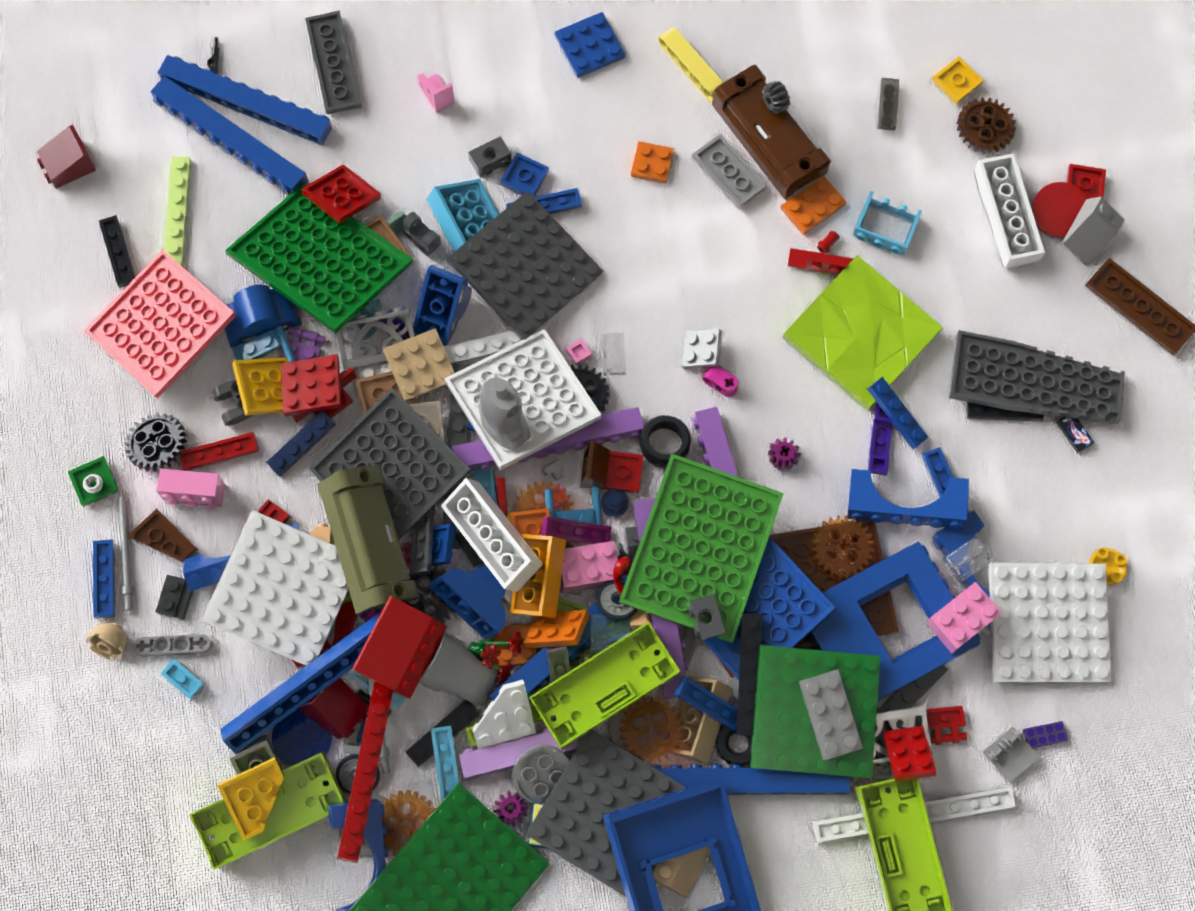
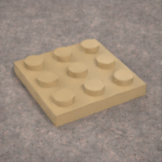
(419, 364)

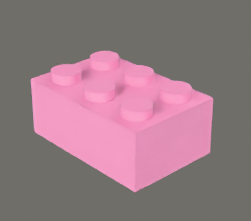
(191, 488)
(588, 566)
(963, 617)

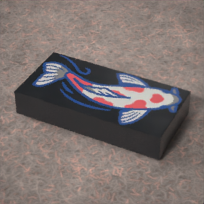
(1075, 433)

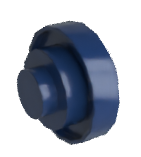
(614, 503)

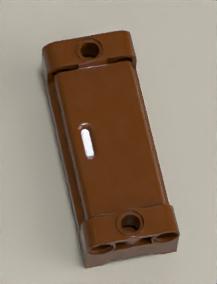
(770, 138)

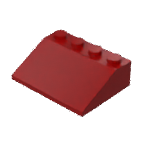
(399, 647)

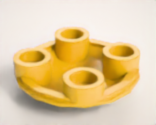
(1115, 564)

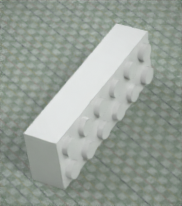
(1009, 211)
(491, 535)

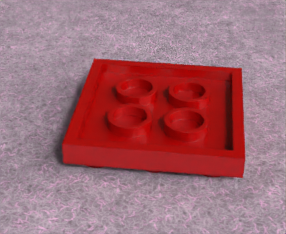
(341, 193)
(311, 385)

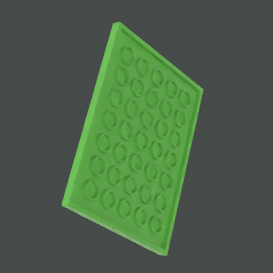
(701, 542)

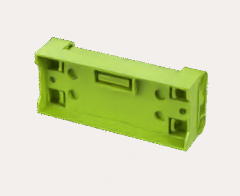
(605, 685)
(298, 803)
(903, 846)

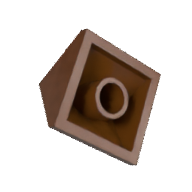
(594, 466)

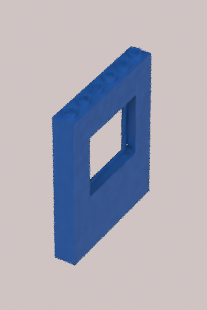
(851, 632)
(674, 827)

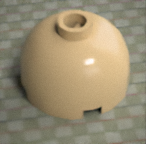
(108, 640)

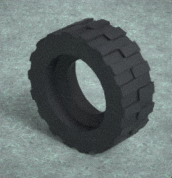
(725, 751)

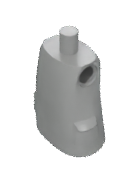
(502, 413)
(458, 671)

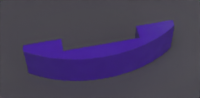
(880, 443)

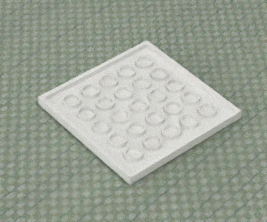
(549, 393)
(279, 589)
(1050, 622)

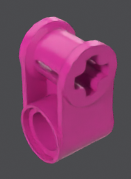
(719, 378)

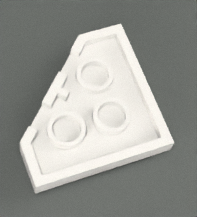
(506, 717)

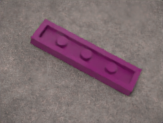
(575, 530)

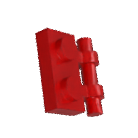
(946, 718)

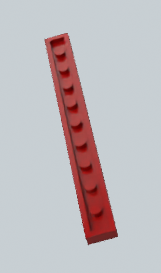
(365, 774)

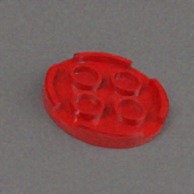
(1057, 208)

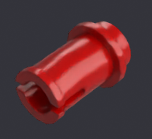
(825, 245)

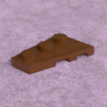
(163, 536)

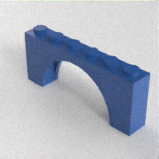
(946, 511)
(949, 540)
(205, 571)
(373, 834)

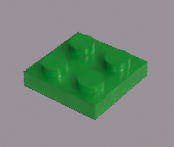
(99, 467)

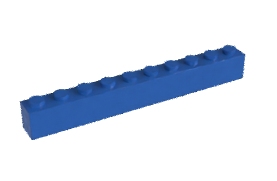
(246, 100)
(228, 135)
(536, 670)
(297, 689)
(759, 781)

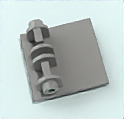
(1011, 754)

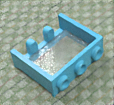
(886, 225)

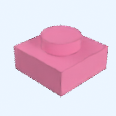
(579, 352)

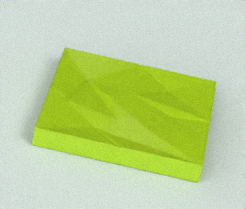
(862, 331)

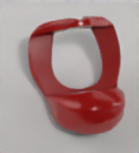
(621, 569)

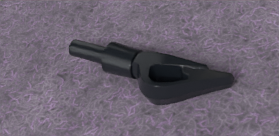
(215, 54)

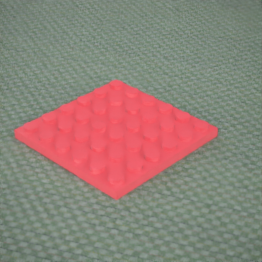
(160, 323)

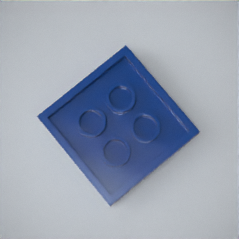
(589, 44)

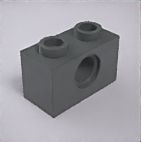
(493, 148)
(706, 605)

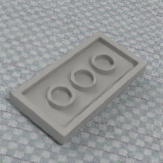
(729, 171)
(830, 714)

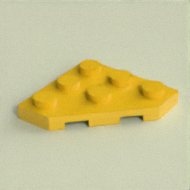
(252, 796)

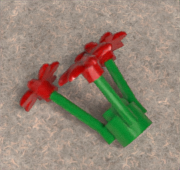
(488, 654)

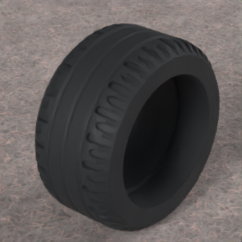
(664, 422)

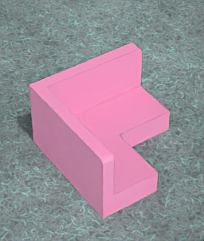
(437, 93)

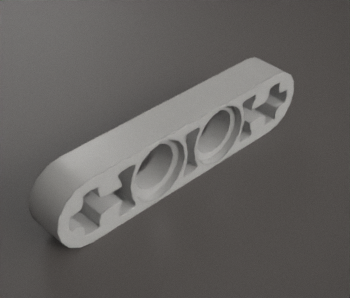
(172, 645)

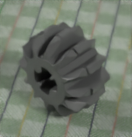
(776, 97)

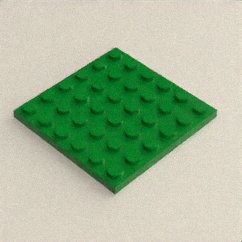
(781, 722)

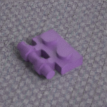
(301, 350)

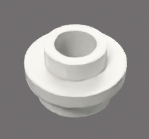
(93, 478)

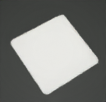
(453, 626)

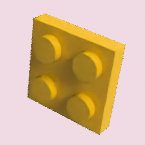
(957, 80)

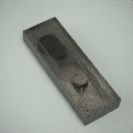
(888, 104)

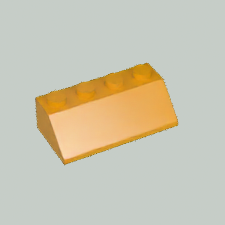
(541, 591)

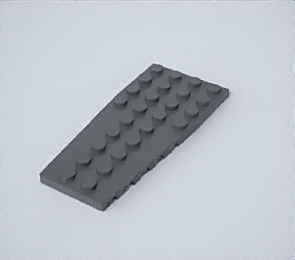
(1033, 381)

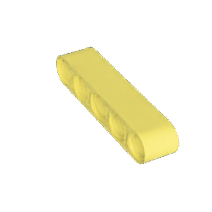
(690, 62)

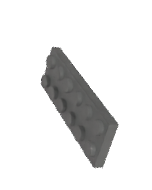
(333, 62)

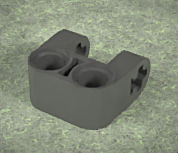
(420, 235)
(227, 391)

